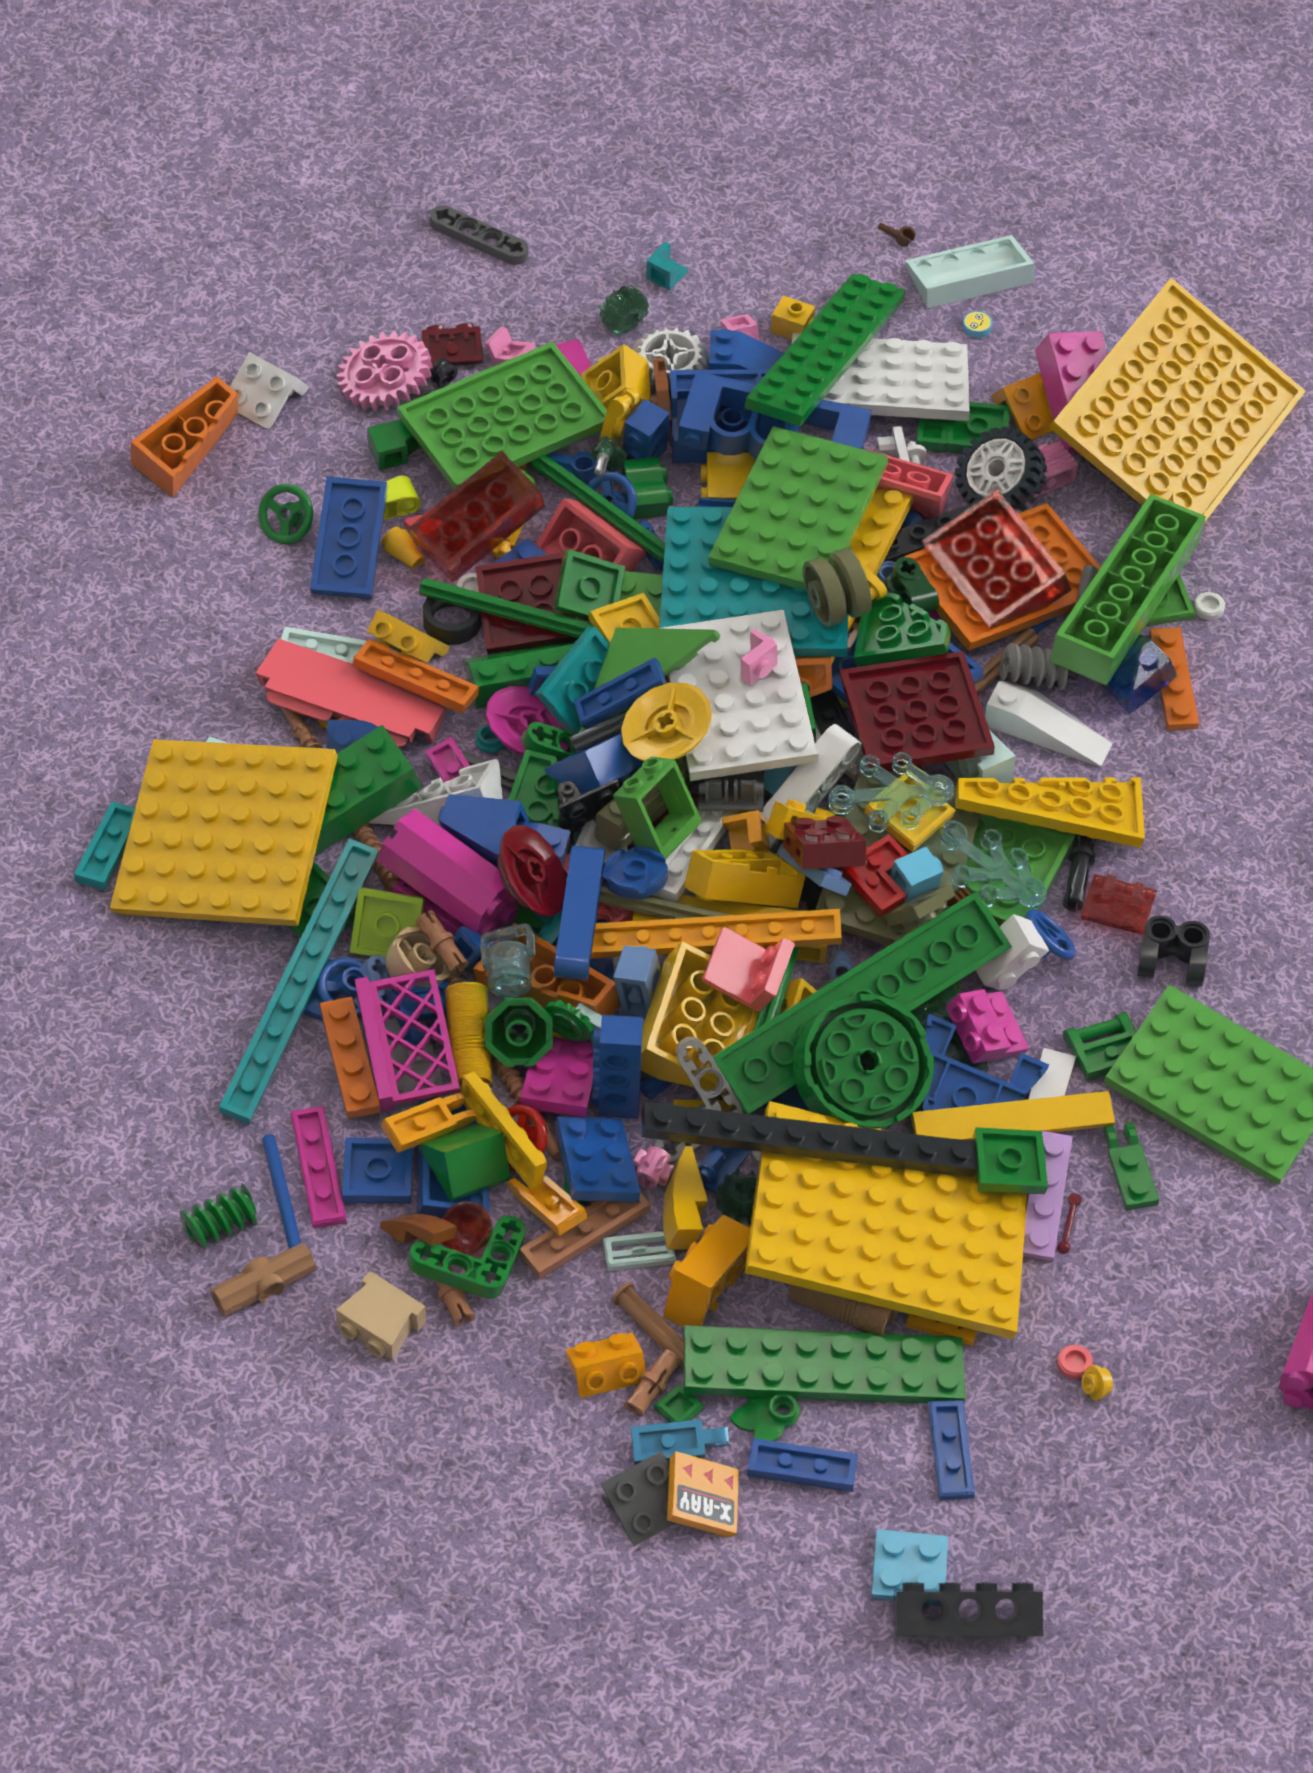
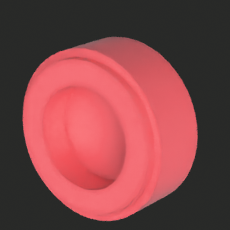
(1073, 1361)

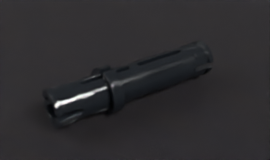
(1082, 860)

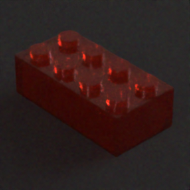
(477, 516)

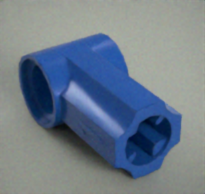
(579, 464)

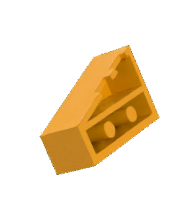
(706, 1271)

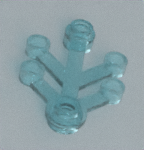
(894, 792)
(1024, 888)

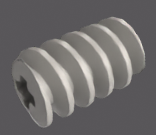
(1031, 663)

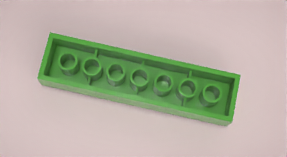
(1127, 589)

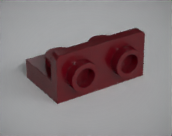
(458, 344)

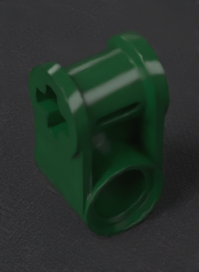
(912, 588)

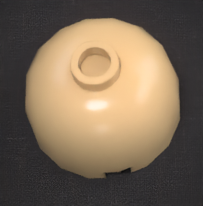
(412, 954)

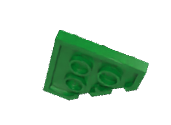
(898, 633)

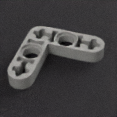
(688, 1065)

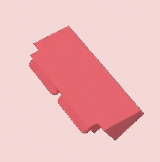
(334, 688)

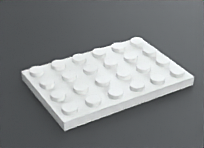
(907, 379)
(752, 724)

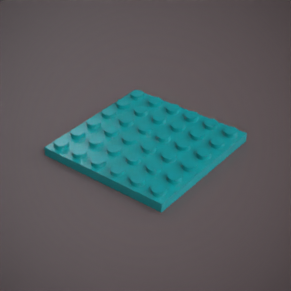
(704, 592)

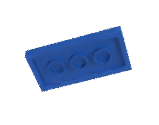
(349, 537)

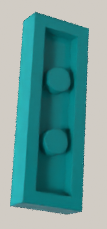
(105, 847)

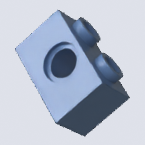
(636, 979)

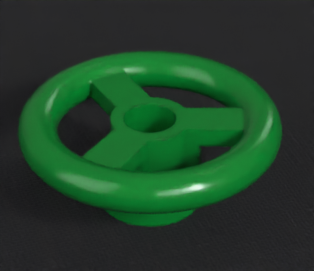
(300, 513)

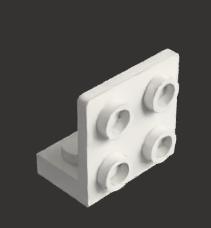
(264, 390)

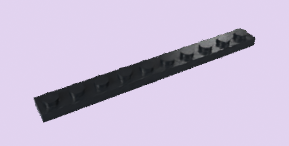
(808, 1139)

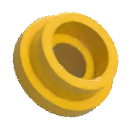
(1097, 1382)

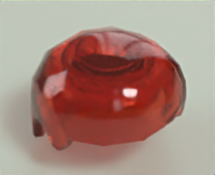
(472, 1225)

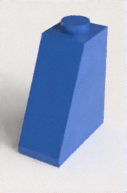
(481, 821)

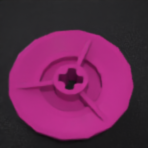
(512, 712)

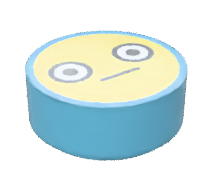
(977, 324)

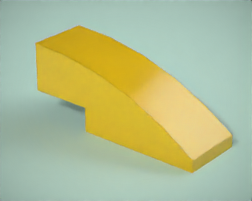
(683, 1203)

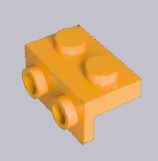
(606, 1364)

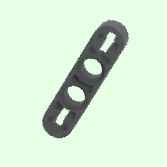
(481, 232)

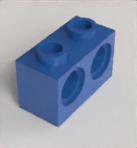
(646, 431)

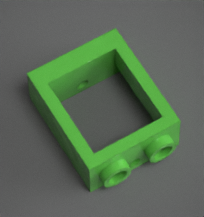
(682, 815)

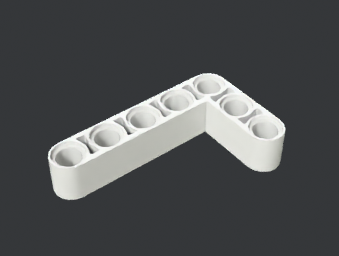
(810, 782)

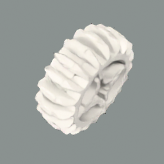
(678, 349)

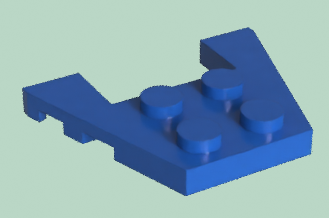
(962, 1085)

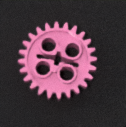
(384, 371)

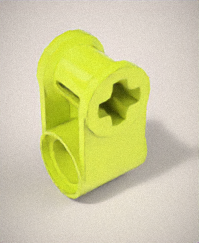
(401, 498)

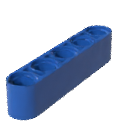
(579, 913)

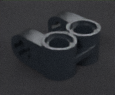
(1185, 941)

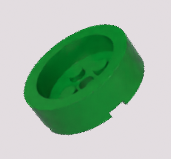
(830, 1067)

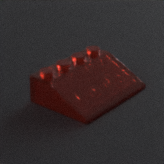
(997, 562)

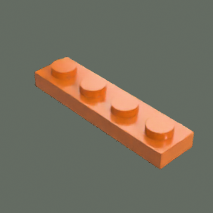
(415, 676)
(1178, 695)
(349, 1058)

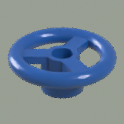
(623, 502)
(1052, 935)
(341, 986)

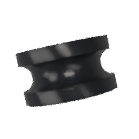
(443, 372)

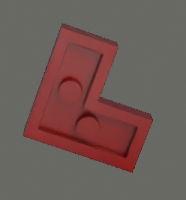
(873, 879)

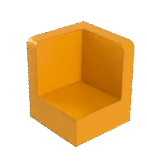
(747, 830)

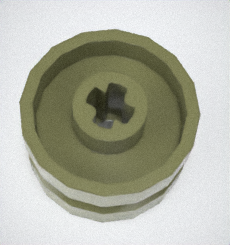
(837, 587)

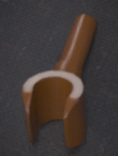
(901, 235)

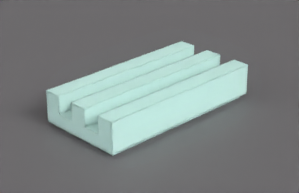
(637, 1262)

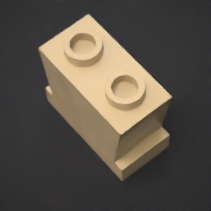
(380, 1316)

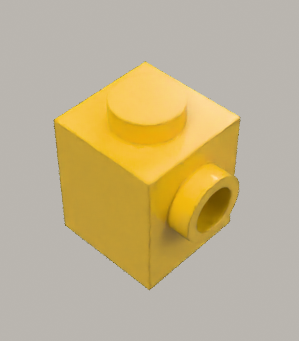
(791, 317)

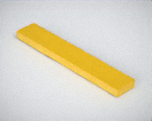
(1041, 1114)

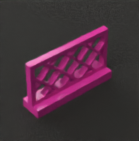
(381, 1052)

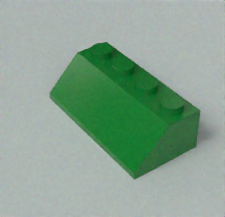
(510, 668)

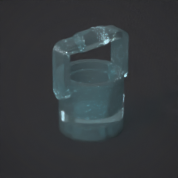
(508, 960)

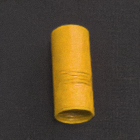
(465, 1023)

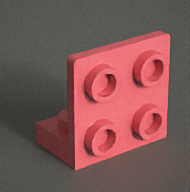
(747, 969)

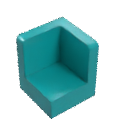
(662, 269)

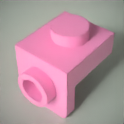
(503, 348)
(761, 658)

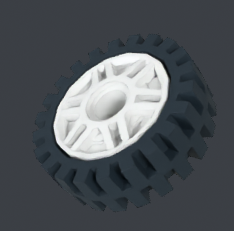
(997, 452)

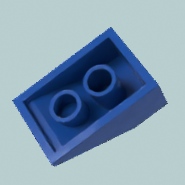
(739, 351)

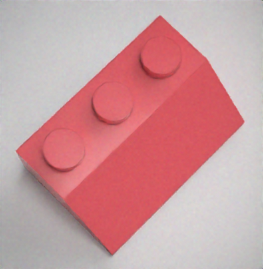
(926, 485)
(584, 531)

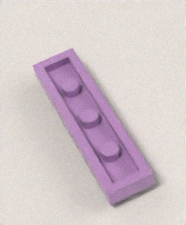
(1044, 1210)

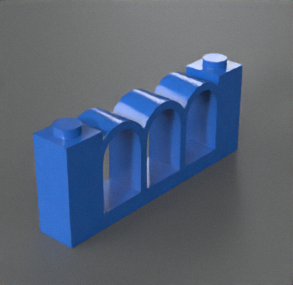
(710, 392)

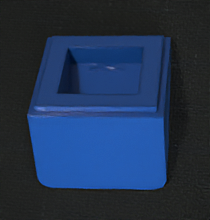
(469, 945)

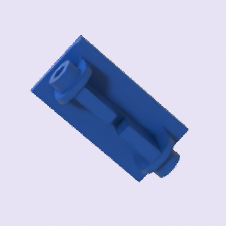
(718, 1163)

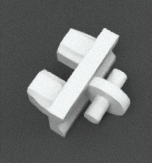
(896, 447)

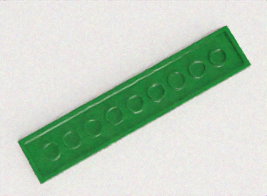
(825, 349)
(905, 972)

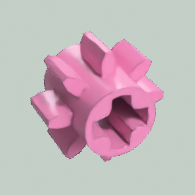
(652, 1167)

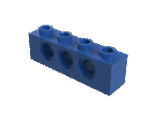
(617, 1066)

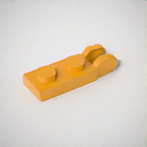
(426, 1122)
(550, 1204)

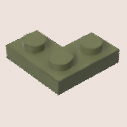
(921, 908)

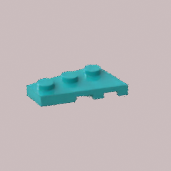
(574, 678)

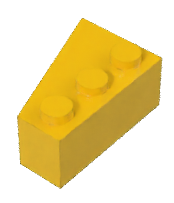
(744, 877)

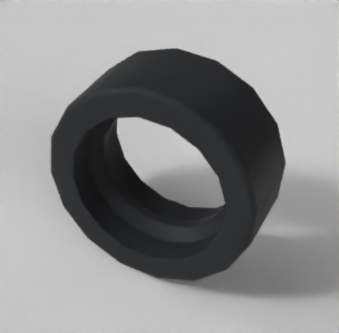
(449, 634)

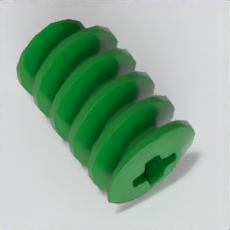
(219, 1216)

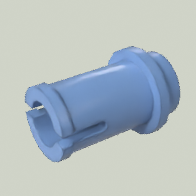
(838, 959)

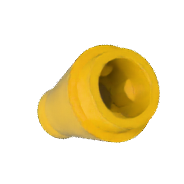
(401, 546)

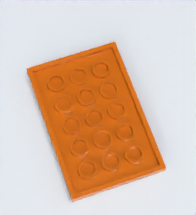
(963, 618)

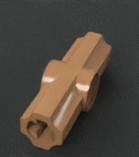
(263, 1279)

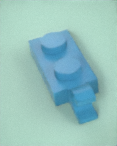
(680, 1436)

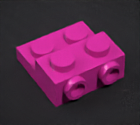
(986, 1026)

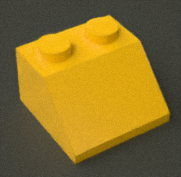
(618, 372)

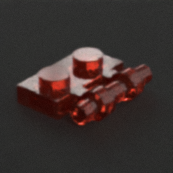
(1116, 909)

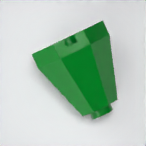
(515, 1043)

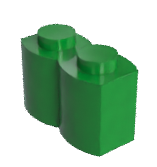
(649, 483)

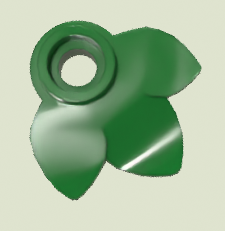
(761, 1416)

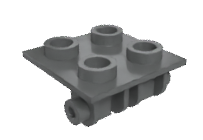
(732, 792)
(641, 1497)

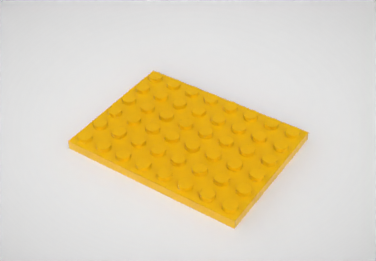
(1178, 405)
(889, 1236)

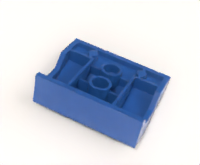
(727, 419)

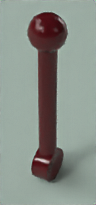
(1074, 1200)

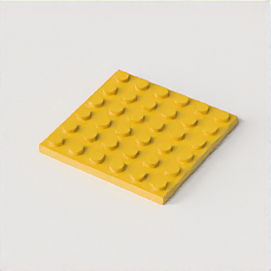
(224, 832)

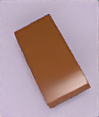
(422, 1226)

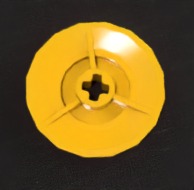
(666, 722)

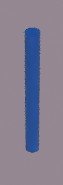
(281, 1190)

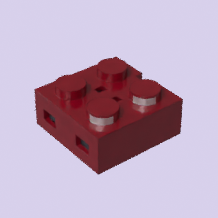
(824, 843)

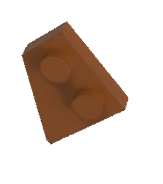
(661, 397)

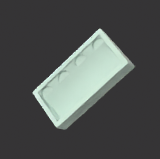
(971, 271)

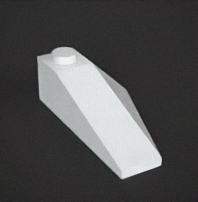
(1037, 719)
(475, 780)

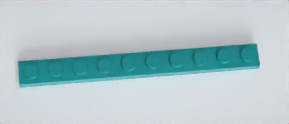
(298, 982)

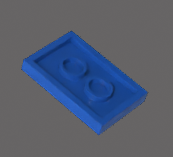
(597, 1159)

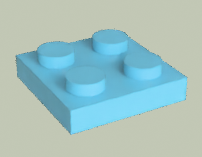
(908, 1558)

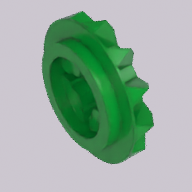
(569, 1021)

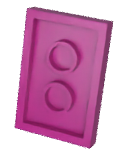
(561, 1079)

